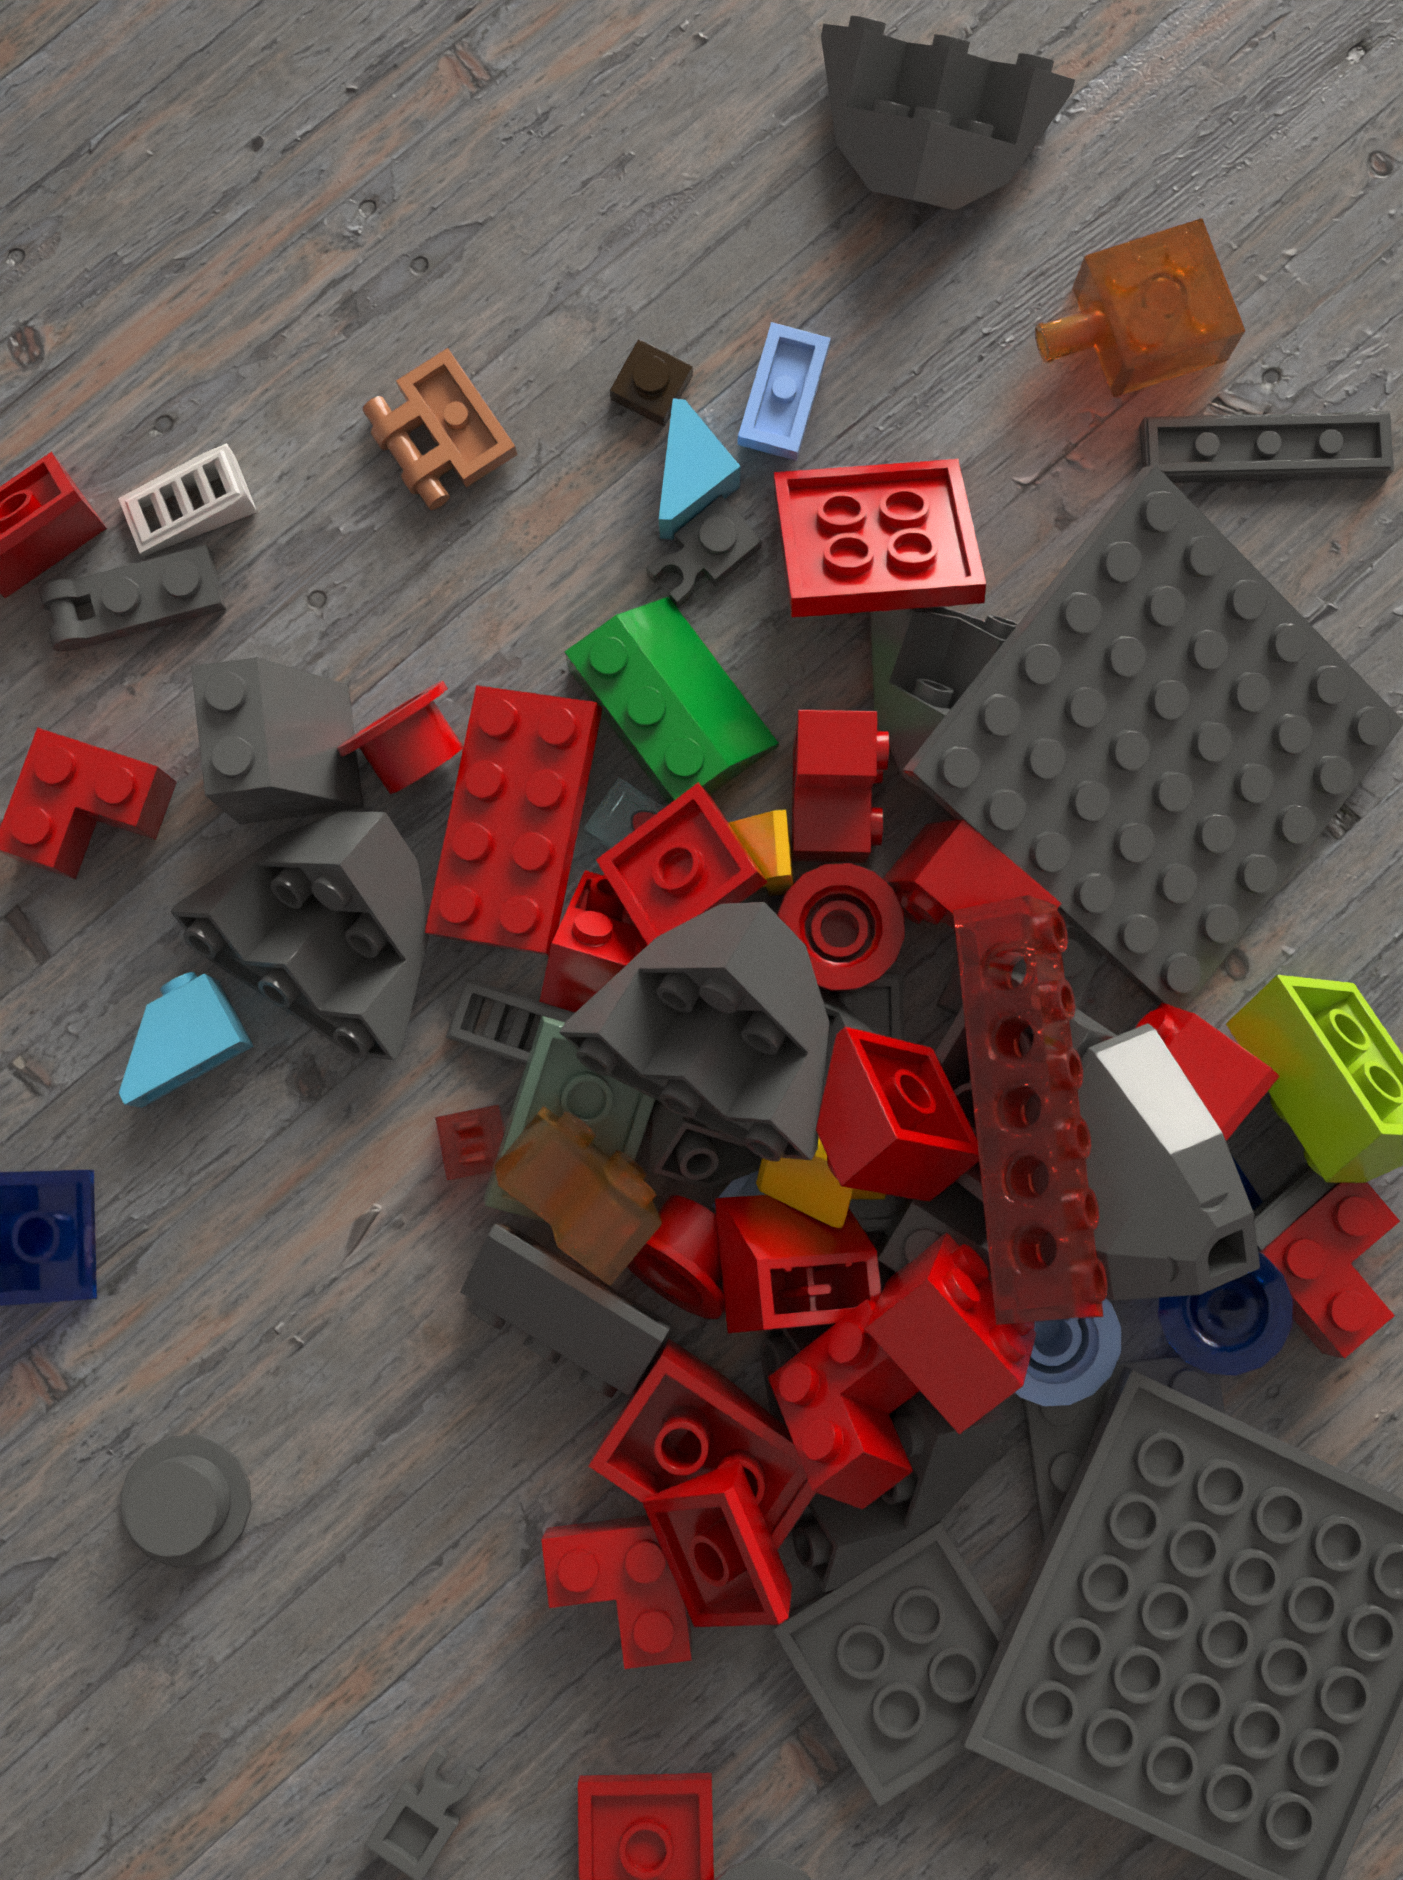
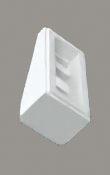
(194, 473)

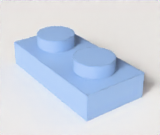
(783, 391)

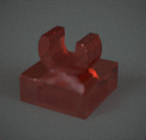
(470, 1141)

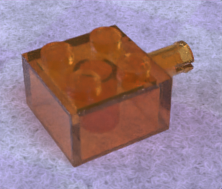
(1149, 310)

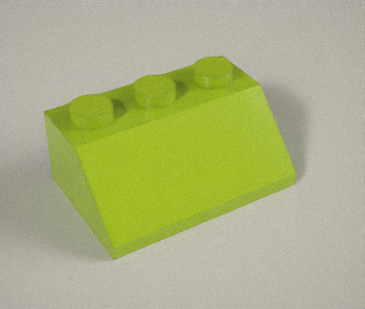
(1335, 1072)

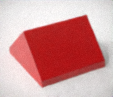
(41, 522)
(721, 1550)

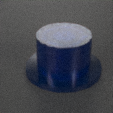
(1232, 1325)

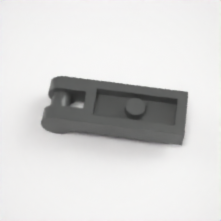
(133, 598)

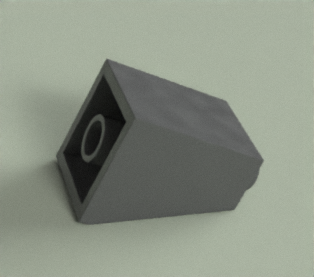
(274, 740)

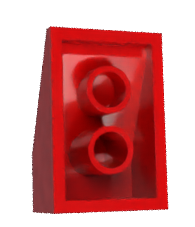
(696, 1421)

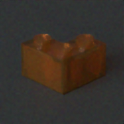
(591, 1200)

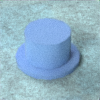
(1072, 1359)

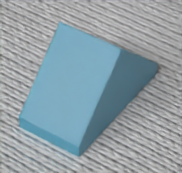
(694, 470)

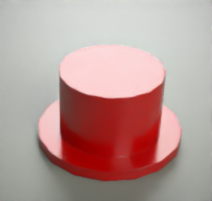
(407, 740)
(847, 924)
(684, 1258)

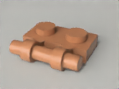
(455, 418)

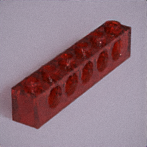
(1017, 1218)

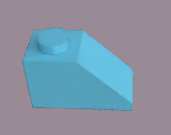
(182, 1038)

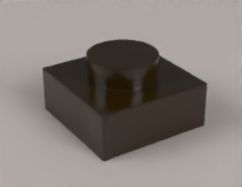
(651, 382)

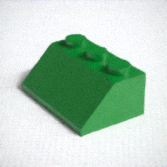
(669, 700)

